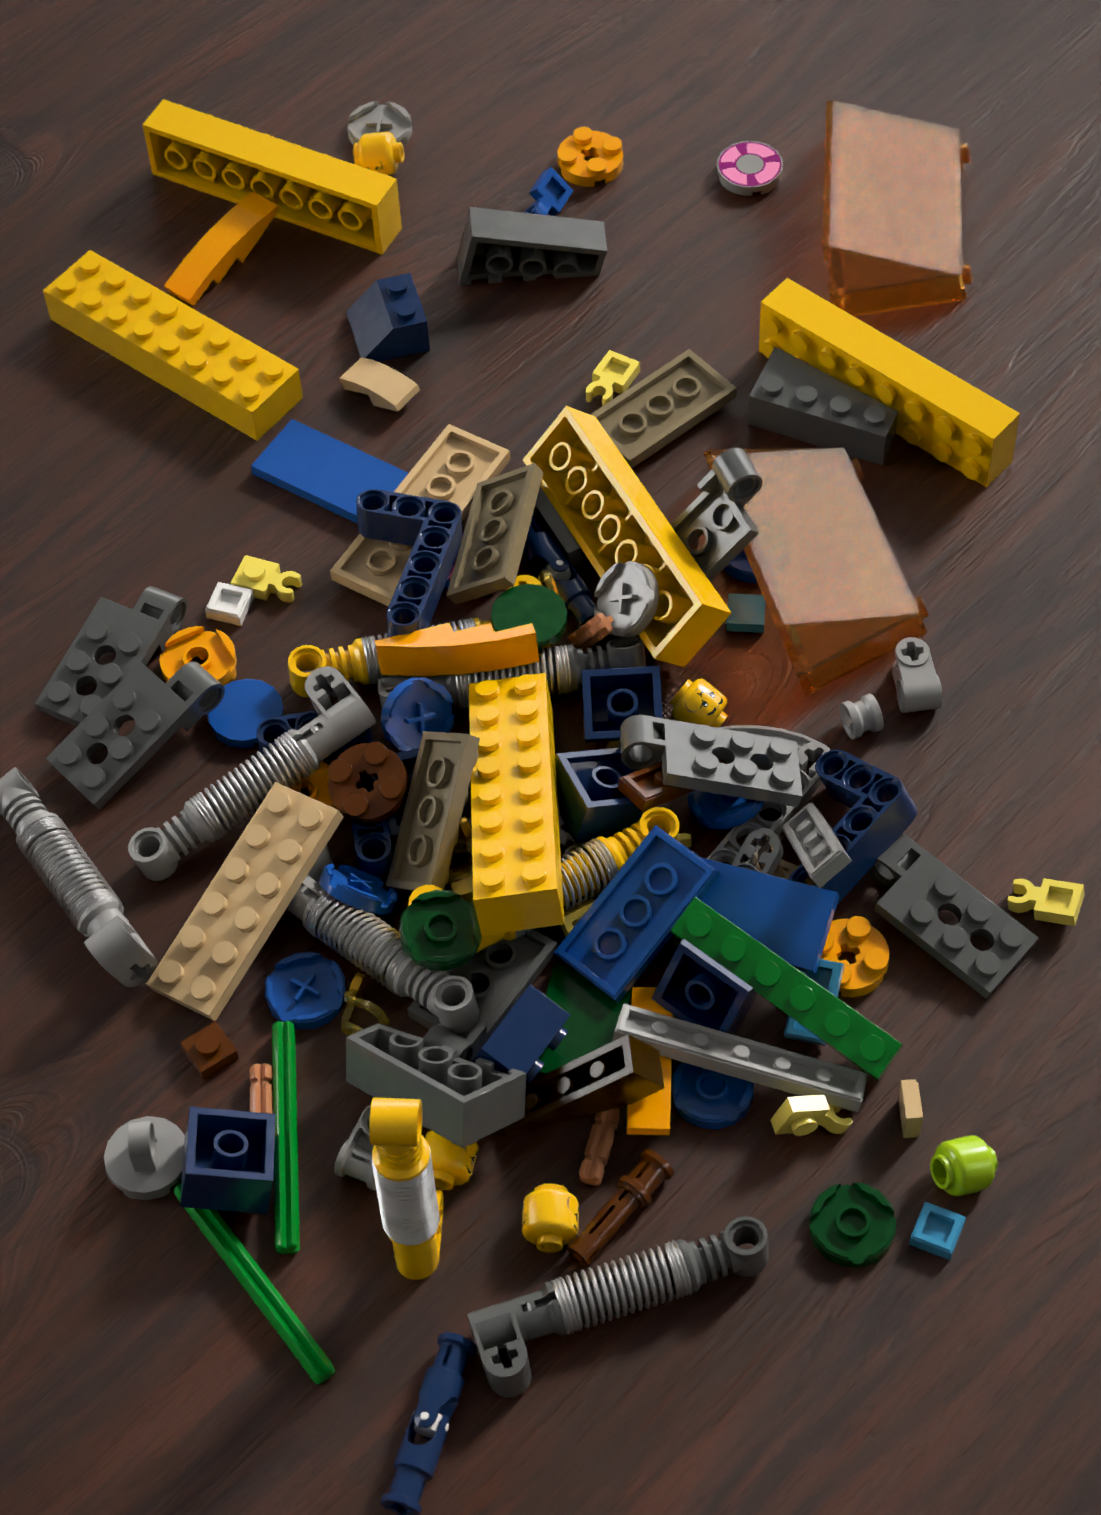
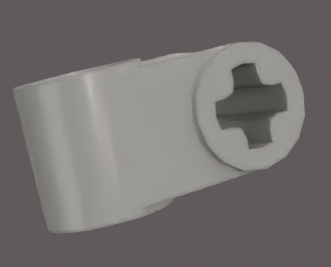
(915, 677)
(356, 1153)

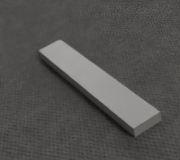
(743, 1057)

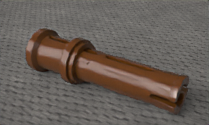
(631, 1193)

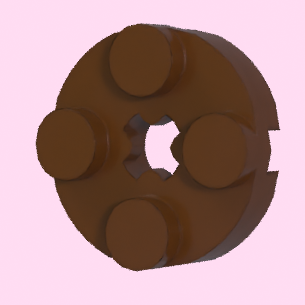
(347, 773)

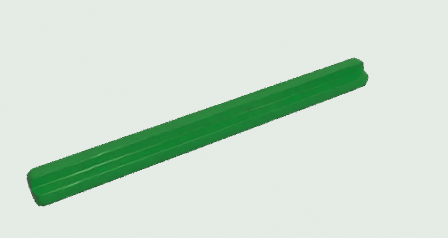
(286, 1138)
(262, 1292)

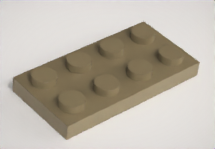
(664, 406)
(495, 534)
(433, 810)

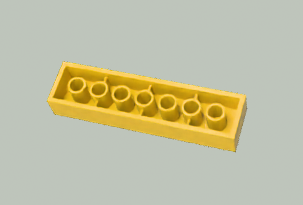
(305, 184)
(174, 344)
(932, 404)
(621, 523)
(515, 806)

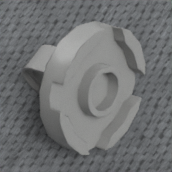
(145, 1157)

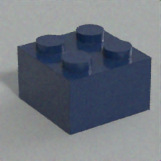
(228, 1160)

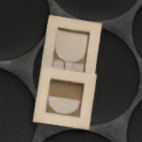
(382, 383)

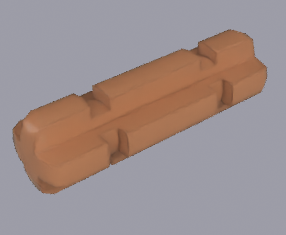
(591, 632)
(261, 1088)
(599, 1147)

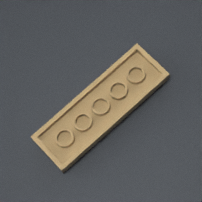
(444, 473)
(245, 901)

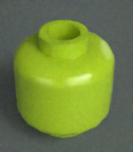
(963, 1165)

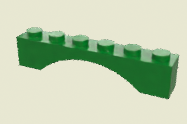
(789, 989)

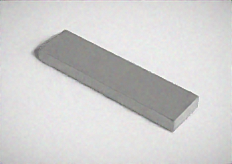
(816, 844)

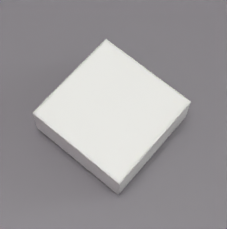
(229, 603)

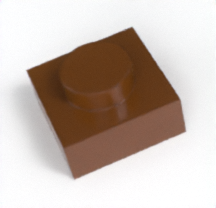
(209, 1050)

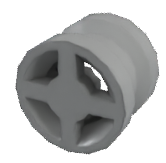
(861, 716)

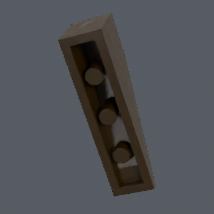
(591, 1084)

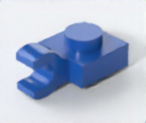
(549, 194)

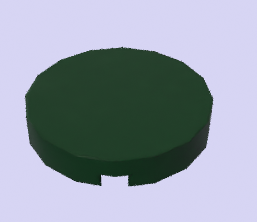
(532, 605)
(440, 930)
(852, 1224)

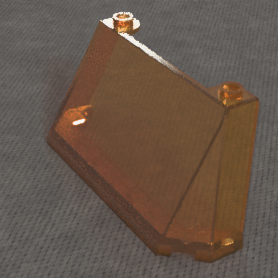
(892, 211)
(825, 564)

